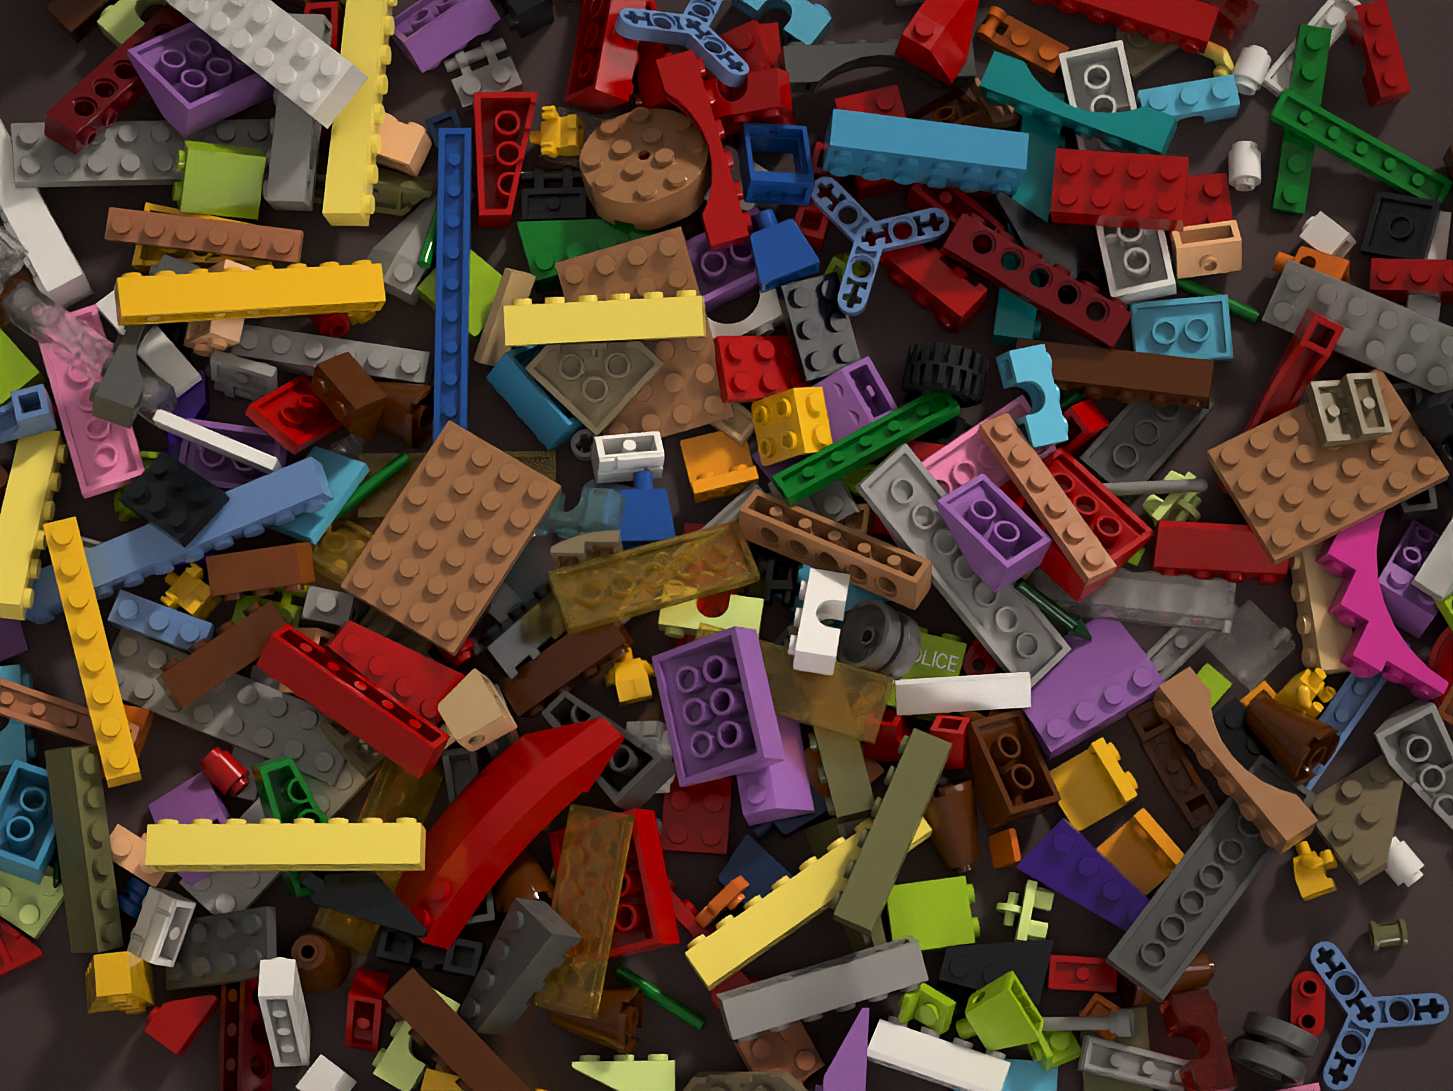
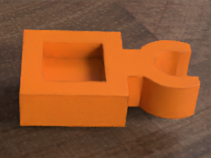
(729, 897)

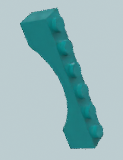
(1138, 130)

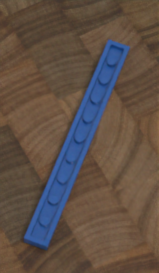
(452, 278)

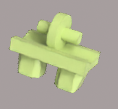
(1176, 505)
(1032, 898)

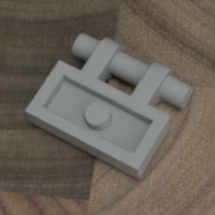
(495, 77)
(242, 376)

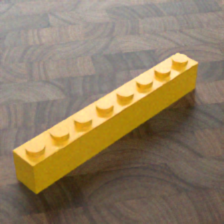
(249, 293)
(92, 652)

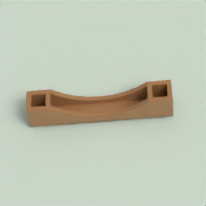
(1275, 812)

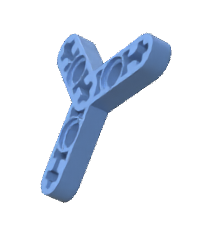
(690, 31)
(857, 231)
(1379, 1017)

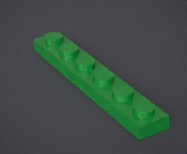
(1357, 147)
(1296, 152)
(865, 445)

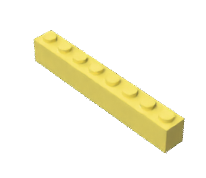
(356, 129)
(286, 845)
(780, 912)

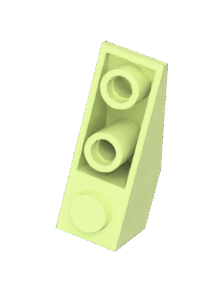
(630, 1075)

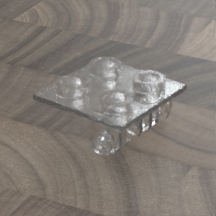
(1251, 646)

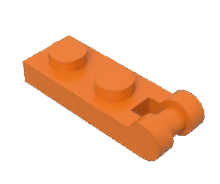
(1022, 41)

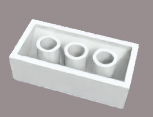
(935, 1059)

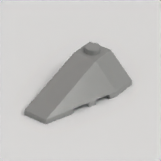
(401, 251)
(1436, 572)
(1421, 754)

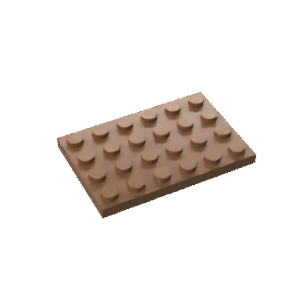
(687, 387)
(1306, 492)
(451, 538)

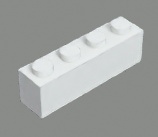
(284, 1012)

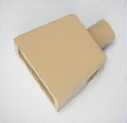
(475, 713)

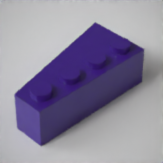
(1084, 875)

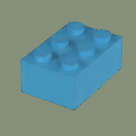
(26, 822)

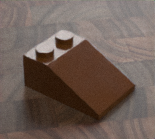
(1009, 769)

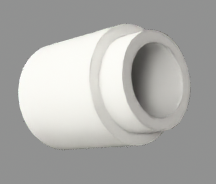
(1251, 69)
(1244, 166)
(1403, 864)

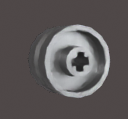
(879, 639)
(1275, 1048)

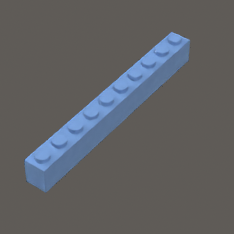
(149, 551)

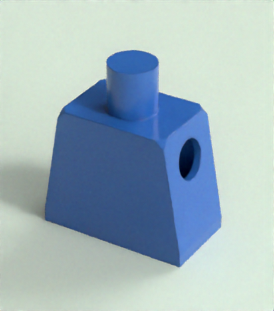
(780, 252)
(646, 513)

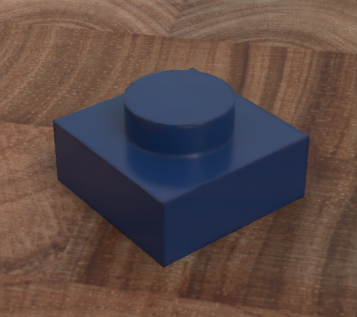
(444, 120)

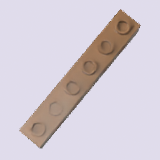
(835, 548)

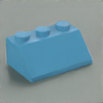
(532, 401)

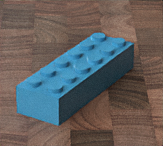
(924, 152)

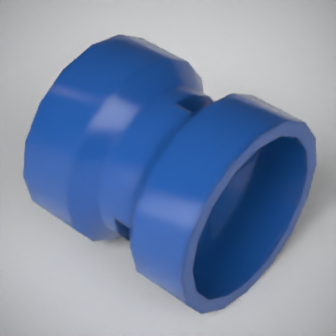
(132, 899)

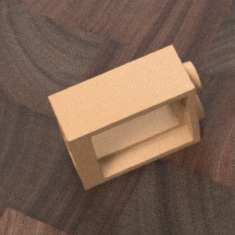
(215, 334)

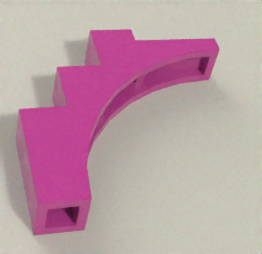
(1360, 604)

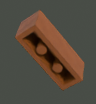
(260, 570)

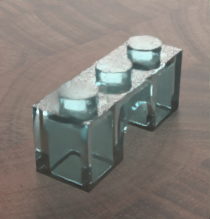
(597, 511)

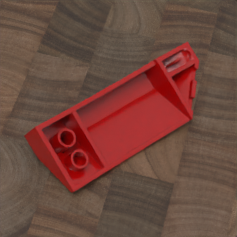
(498, 819)

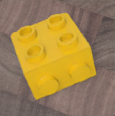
(791, 424)
(1093, 785)

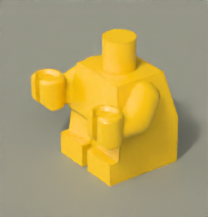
(559, 134)
(190, 592)
(631, 679)
(1303, 689)
(1311, 871)

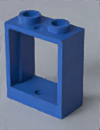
(776, 186)

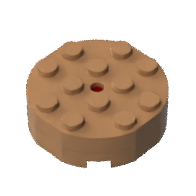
(646, 168)

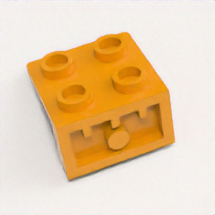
(717, 466)
(1142, 851)

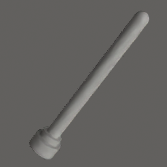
(1157, 487)
(1120, 1022)

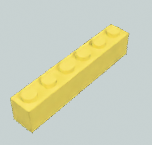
(604, 320)
(24, 510)

